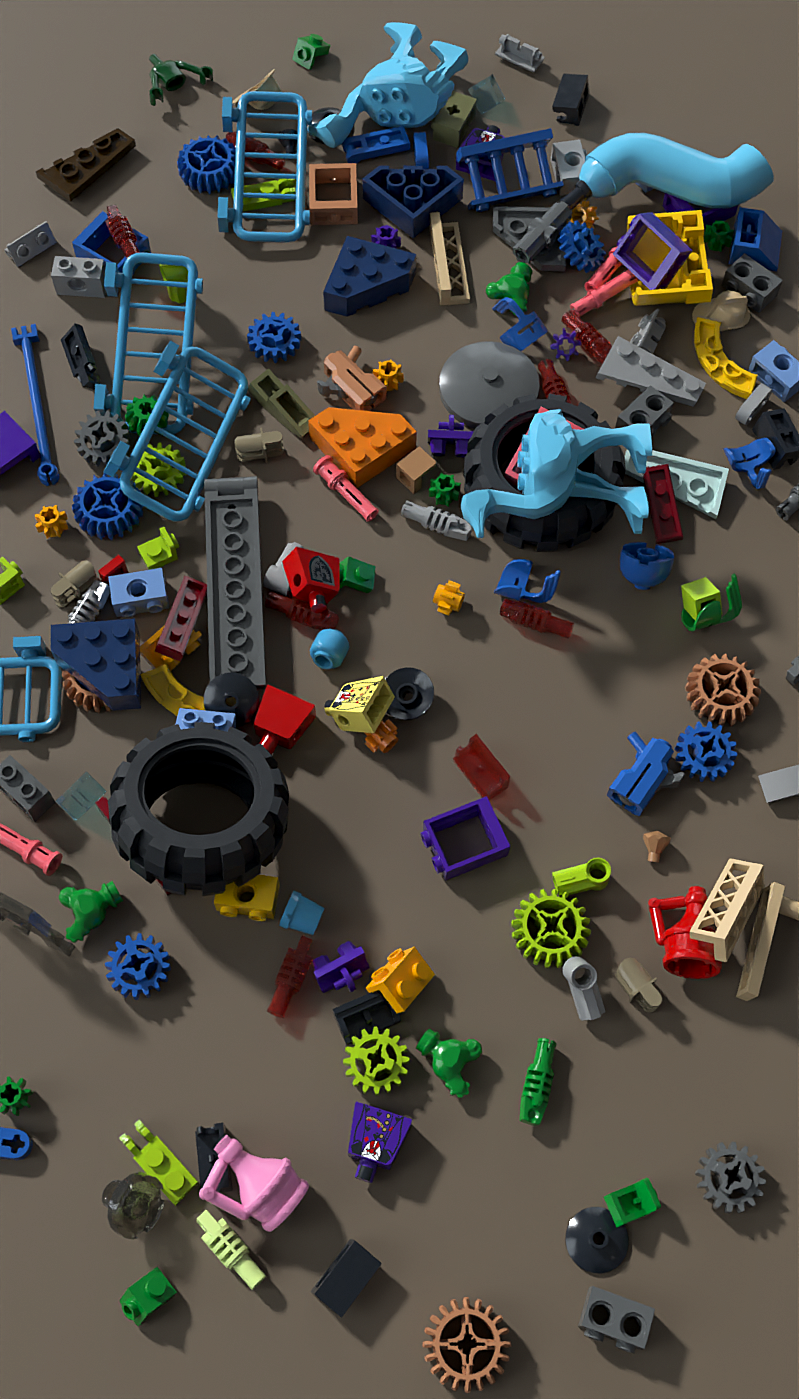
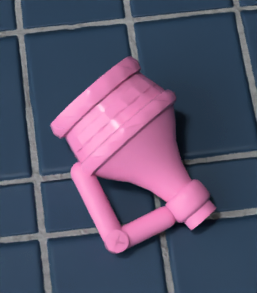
(266, 1185)

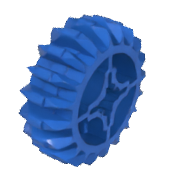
(207, 164)
(105, 519)

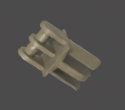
(259, 446)
(73, 584)
(638, 984)

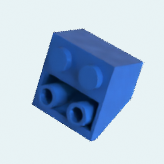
(756, 237)

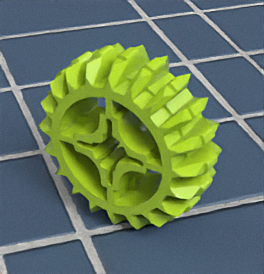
(541, 919)

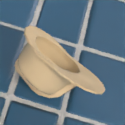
(267, 84)
(728, 308)

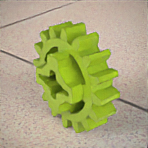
(159, 470)
(362, 1056)

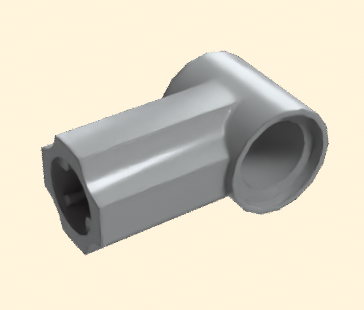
(276, 577)
(585, 989)

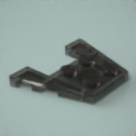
(28, 920)

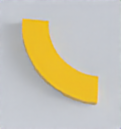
(716, 364)
(171, 693)

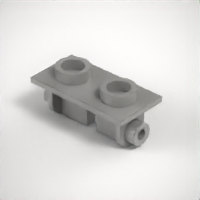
(523, 56)
(30, 244)
(650, 328)

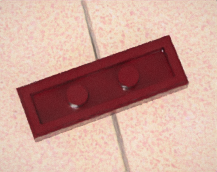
(662, 504)

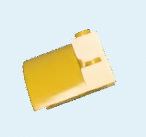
(693, 279)

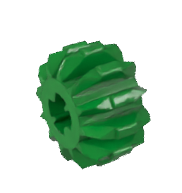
(139, 413)

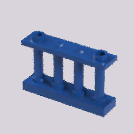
(516, 146)

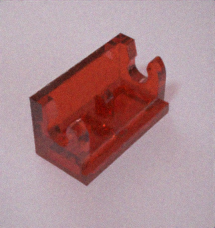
(481, 768)

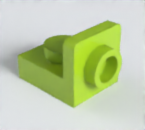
(159, 550)
(10, 579)

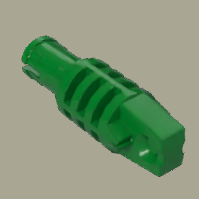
(538, 1084)

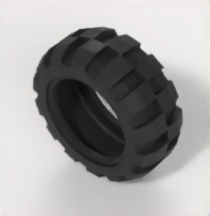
(500, 438)
(198, 757)

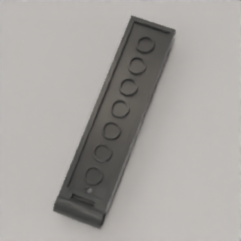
(234, 578)

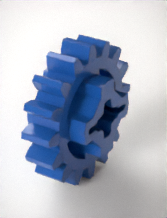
(581, 246)
(274, 337)
(694, 744)
(127, 971)

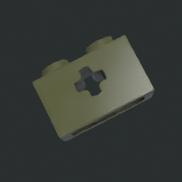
(454, 119)

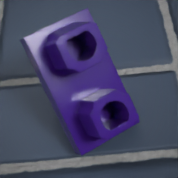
(447, 435)
(342, 970)

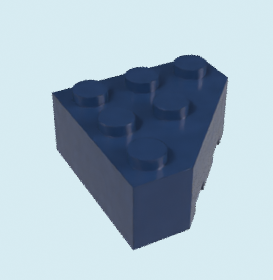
(412, 194)
(367, 276)
(102, 659)

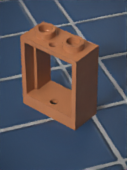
(322, 211)

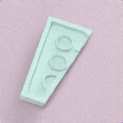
(693, 481)

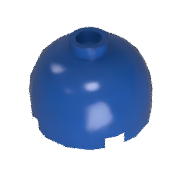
(645, 565)

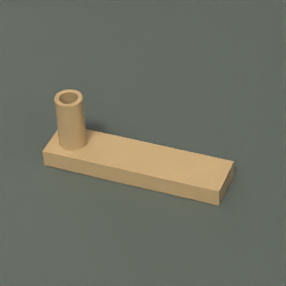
(770, 905)

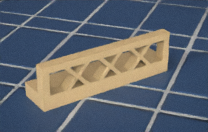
(444, 263)
(738, 905)

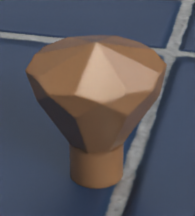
(655, 843)

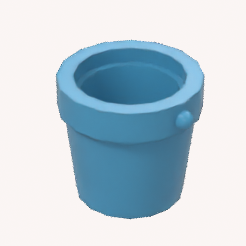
(301, 914)

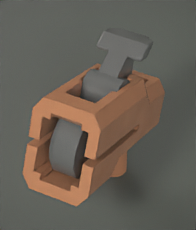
(350, 382)

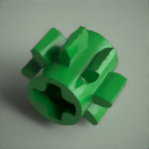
(718, 235)
(444, 489)
(19, 1100)

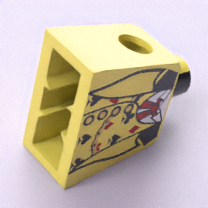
(361, 705)

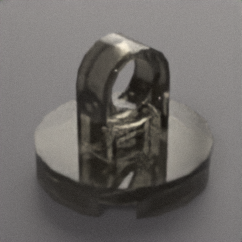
(133, 1204)

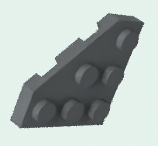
(512, 225)

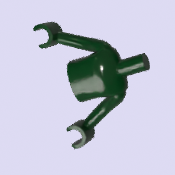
(169, 75)

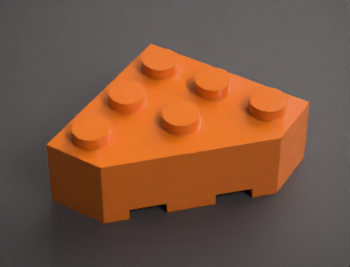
(362, 440)

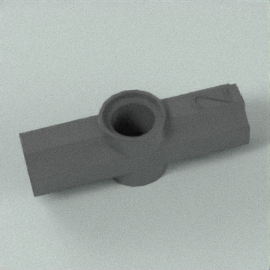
(542, 232)

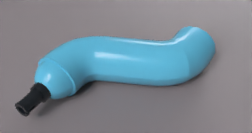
(672, 170)

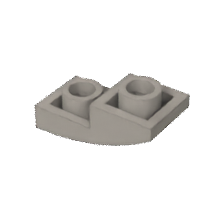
(780, 784)

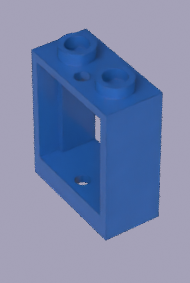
(94, 236)

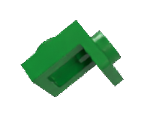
(308, 48)
(357, 574)
(632, 1202)
(146, 1296)

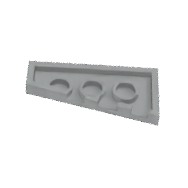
(640, 369)

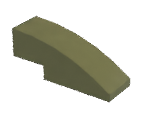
(281, 402)

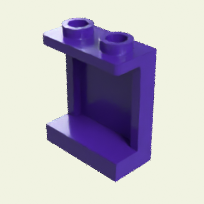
(14, 444)

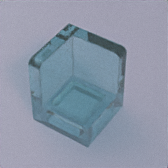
(487, 94)
(81, 796)

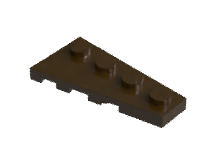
(79, 171)

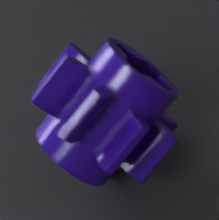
(387, 236)
(560, 349)

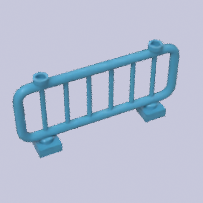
(239, 114)
(115, 280)
(128, 465)
(32, 653)

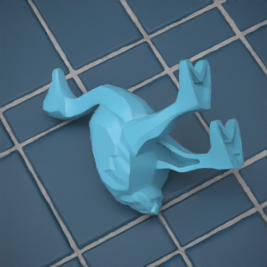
(398, 89)
(551, 472)

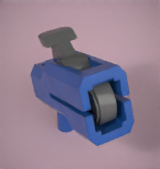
(646, 777)

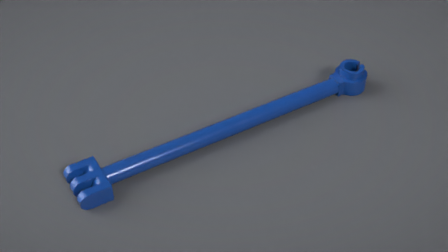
(26, 340)

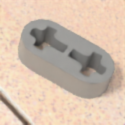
(753, 404)

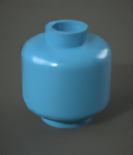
(329, 648)

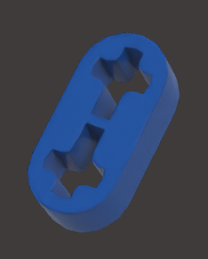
(420, 149)
(11, 1135)

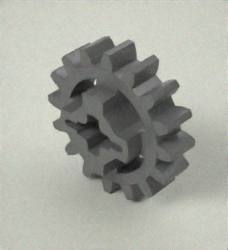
(101, 436)
(742, 1182)

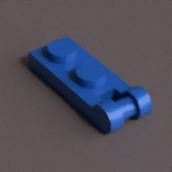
(376, 144)

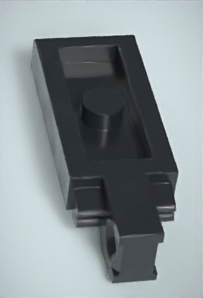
(80, 356)

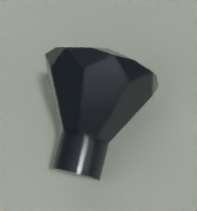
(288, 144)

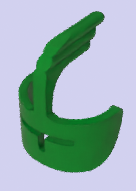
(711, 613)

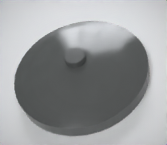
(483, 378)

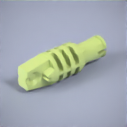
(230, 1249)

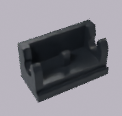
(571, 98)
(782, 433)
(364, 1013)
(206, 1142)
(346, 1277)

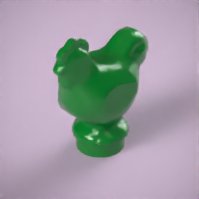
(513, 286)
(88, 908)
(449, 1059)

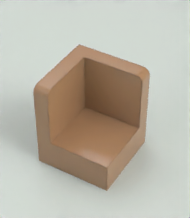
(413, 468)

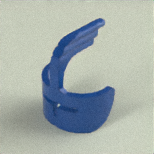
(526, 338)
(762, 448)
(519, 571)

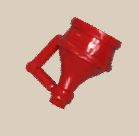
(684, 955)

